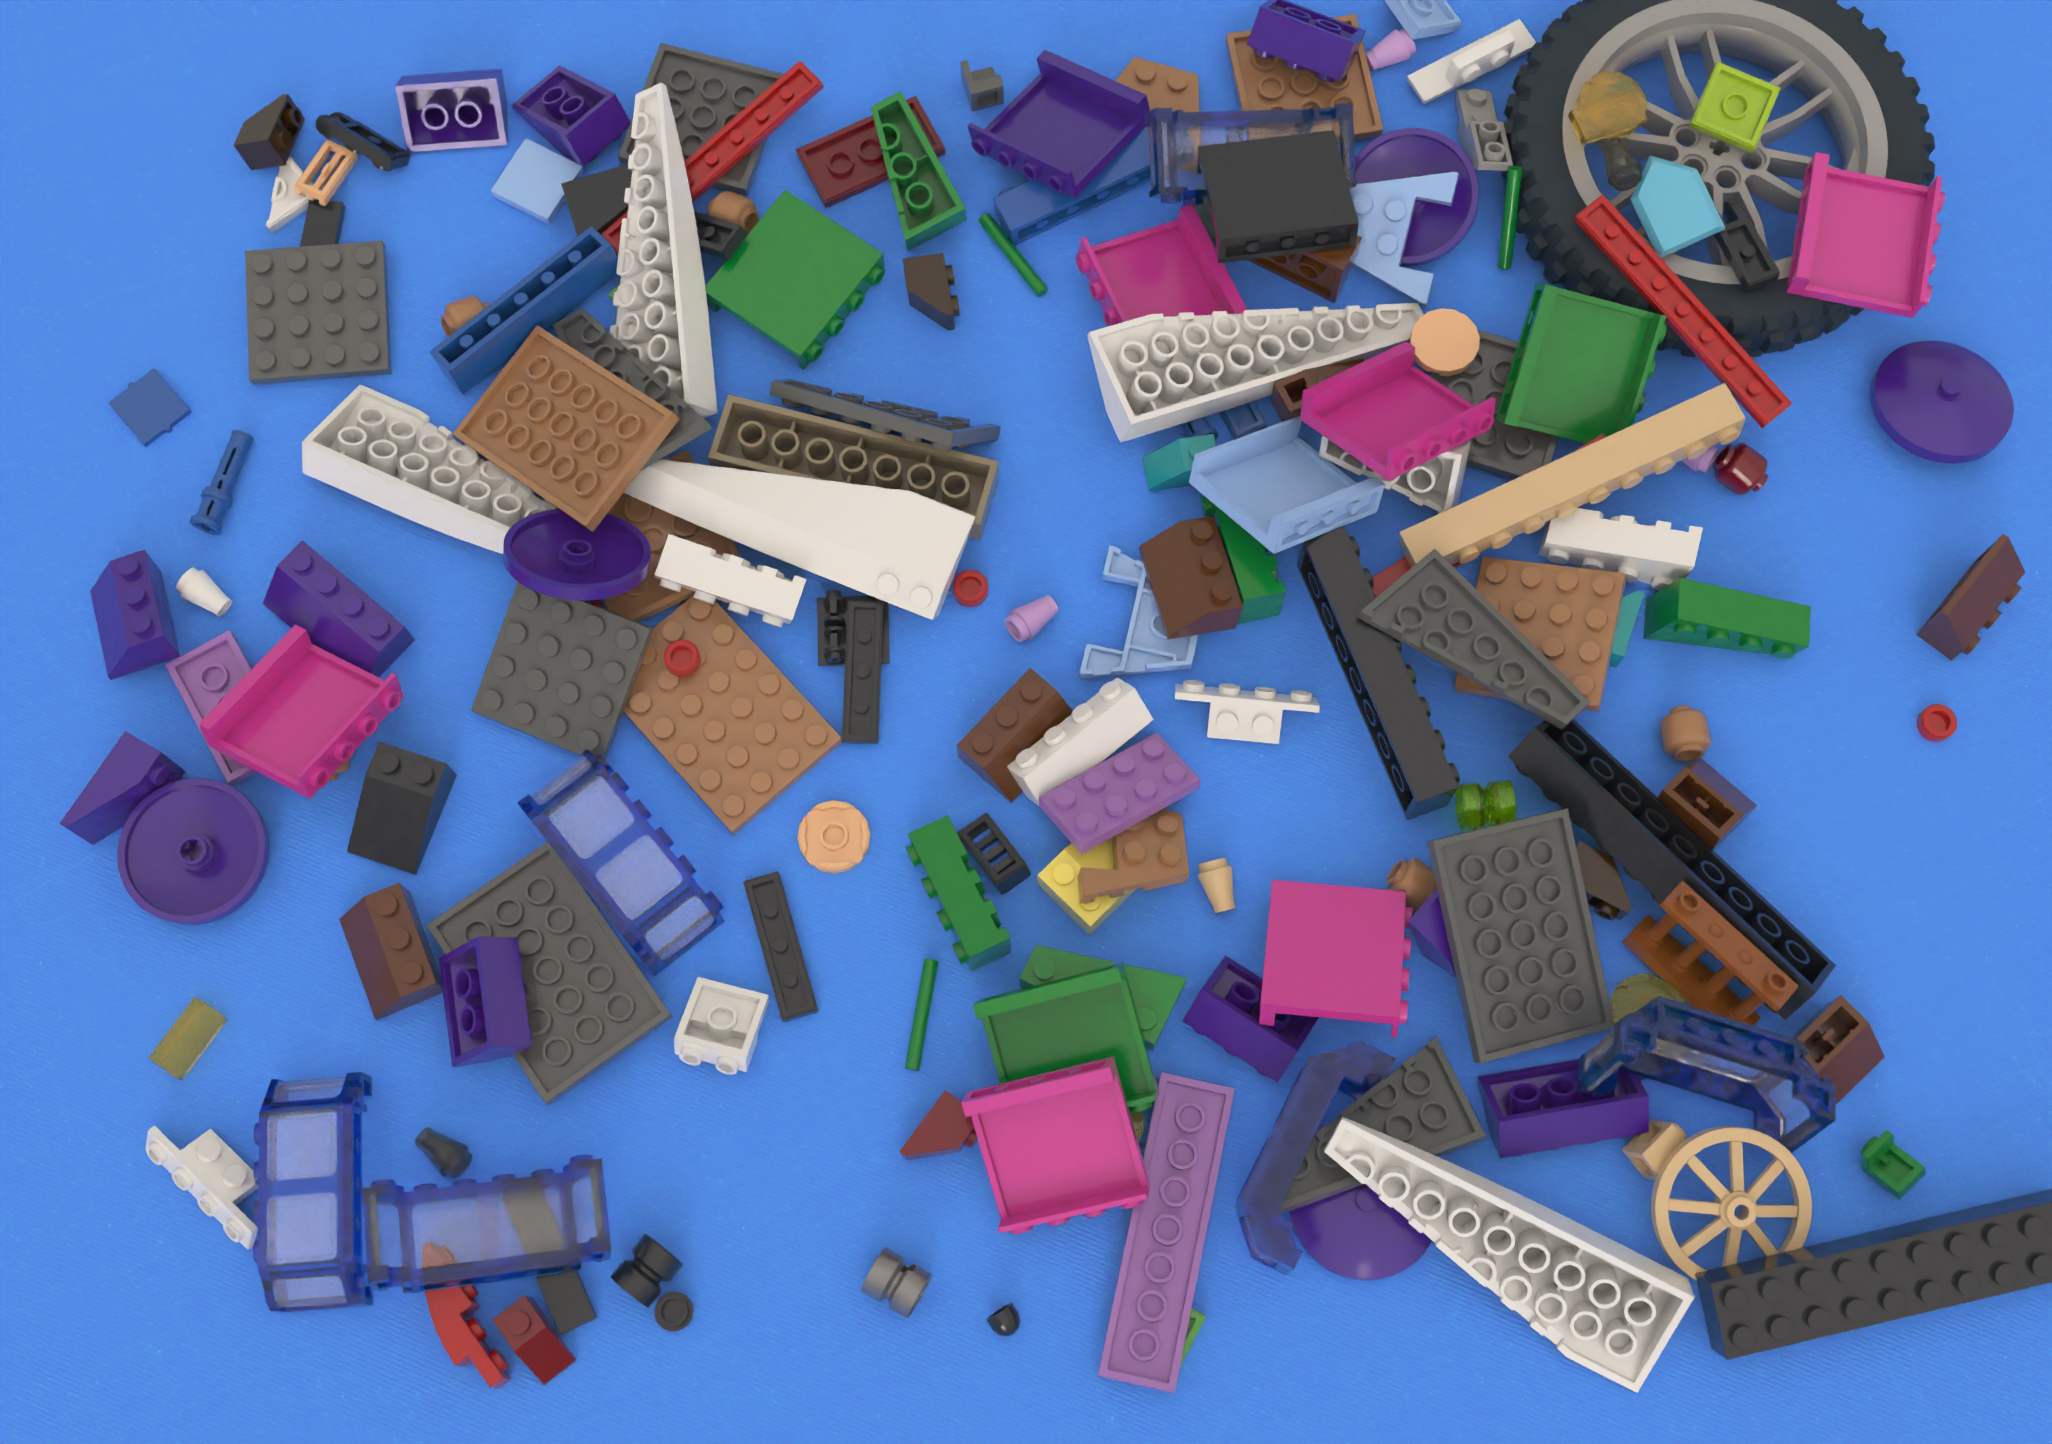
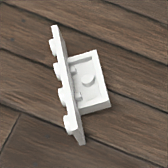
(1471, 61)
(1245, 713)
(212, 1176)

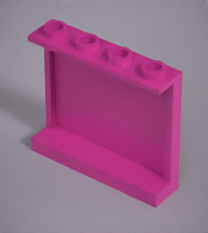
(1864, 239)
(1159, 272)
(1392, 413)
(300, 713)
(1336, 953)
(1058, 1145)

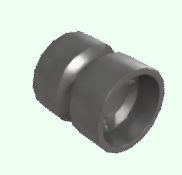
(896, 1282)

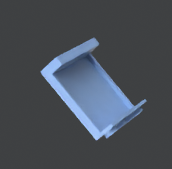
(1281, 487)

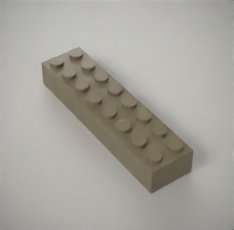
(805, 445)

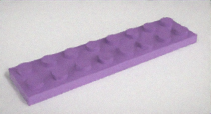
(1167, 1234)

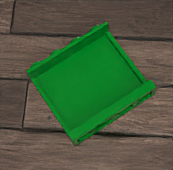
(796, 278)
(1580, 365)
(1071, 1025)

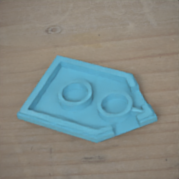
(1674, 206)

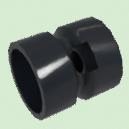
(645, 1272)

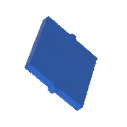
(150, 407)

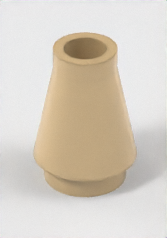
(1217, 883)

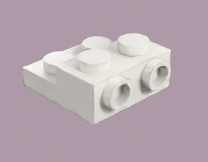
(720, 1026)

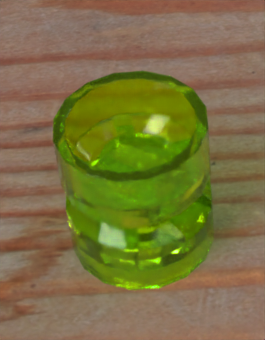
(1484, 805)

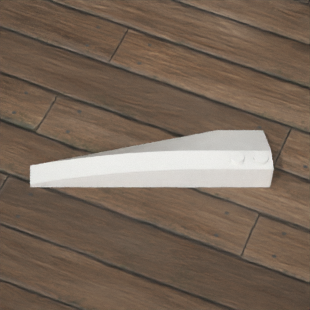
(660, 262)
(1193, 366)
(415, 470)
(850, 533)
(1560, 1276)

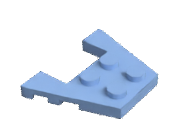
(1384, 224)
(1146, 642)

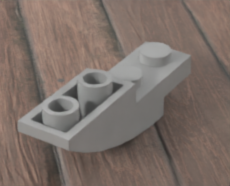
(1480, 132)

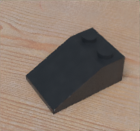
(399, 807)

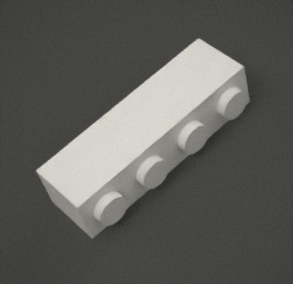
(1081, 739)

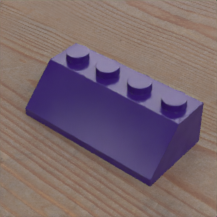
(335, 612)
(1545, 1111)

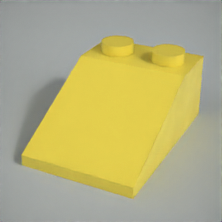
(1060, 883)

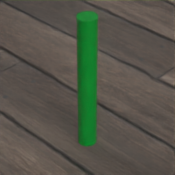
(1509, 217)
(1013, 255)
(921, 1015)

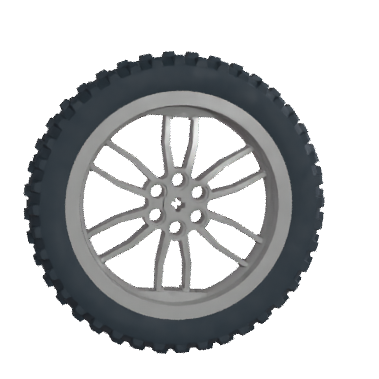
(1806, 43)

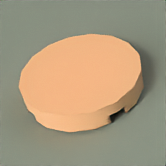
(1445, 342)
(834, 837)

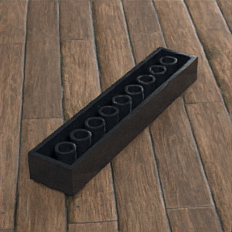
(1660, 847)
(1878, 1276)

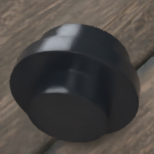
(674, 1311)

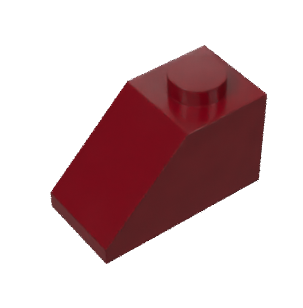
(941, 1131)
(534, 1339)

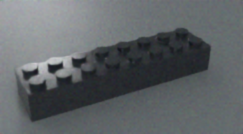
(1377, 675)

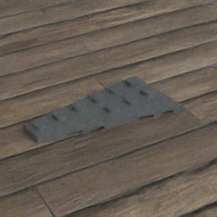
(595, 342)
(885, 416)
(1455, 625)
(1414, 1104)

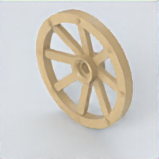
(1728, 1199)

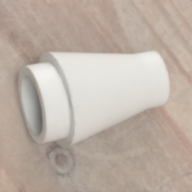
(202, 591)

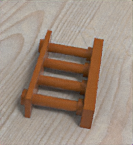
(1693, 980)

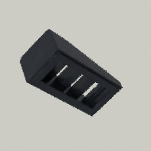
(1007, 872)

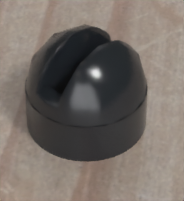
(1005, 1320)

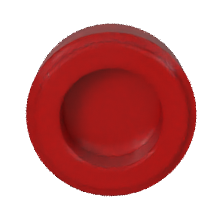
(970, 588)
(682, 658)
(1936, 723)

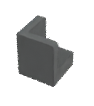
(981, 87)

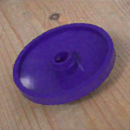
(1422, 152)
(1941, 402)
(572, 563)
(193, 851)
(1358, 1235)

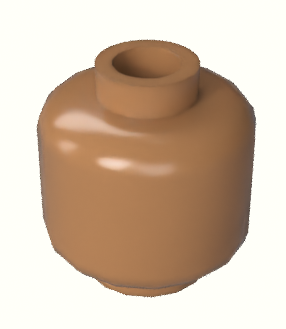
(734, 209)
(460, 312)
(1685, 733)
(1415, 879)

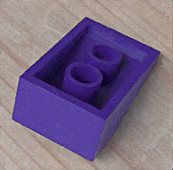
(573, 114)
(118, 786)

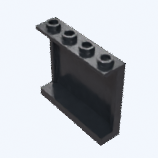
(1278, 196)

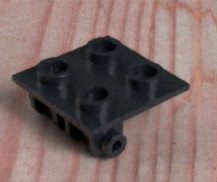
(833, 626)

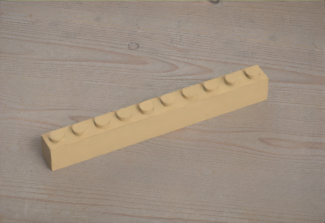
(1577, 479)

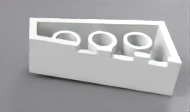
(1431, 483)
(1622, 545)
(729, 580)

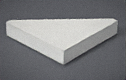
(285, 203)

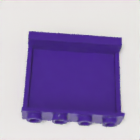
(1063, 125)

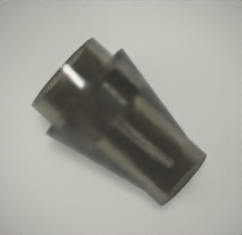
(1621, 166)
(446, 1154)

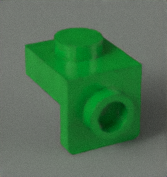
(1890, 1165)

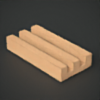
(324, 196)

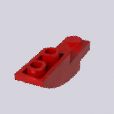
(464, 1336)

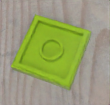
(1734, 107)

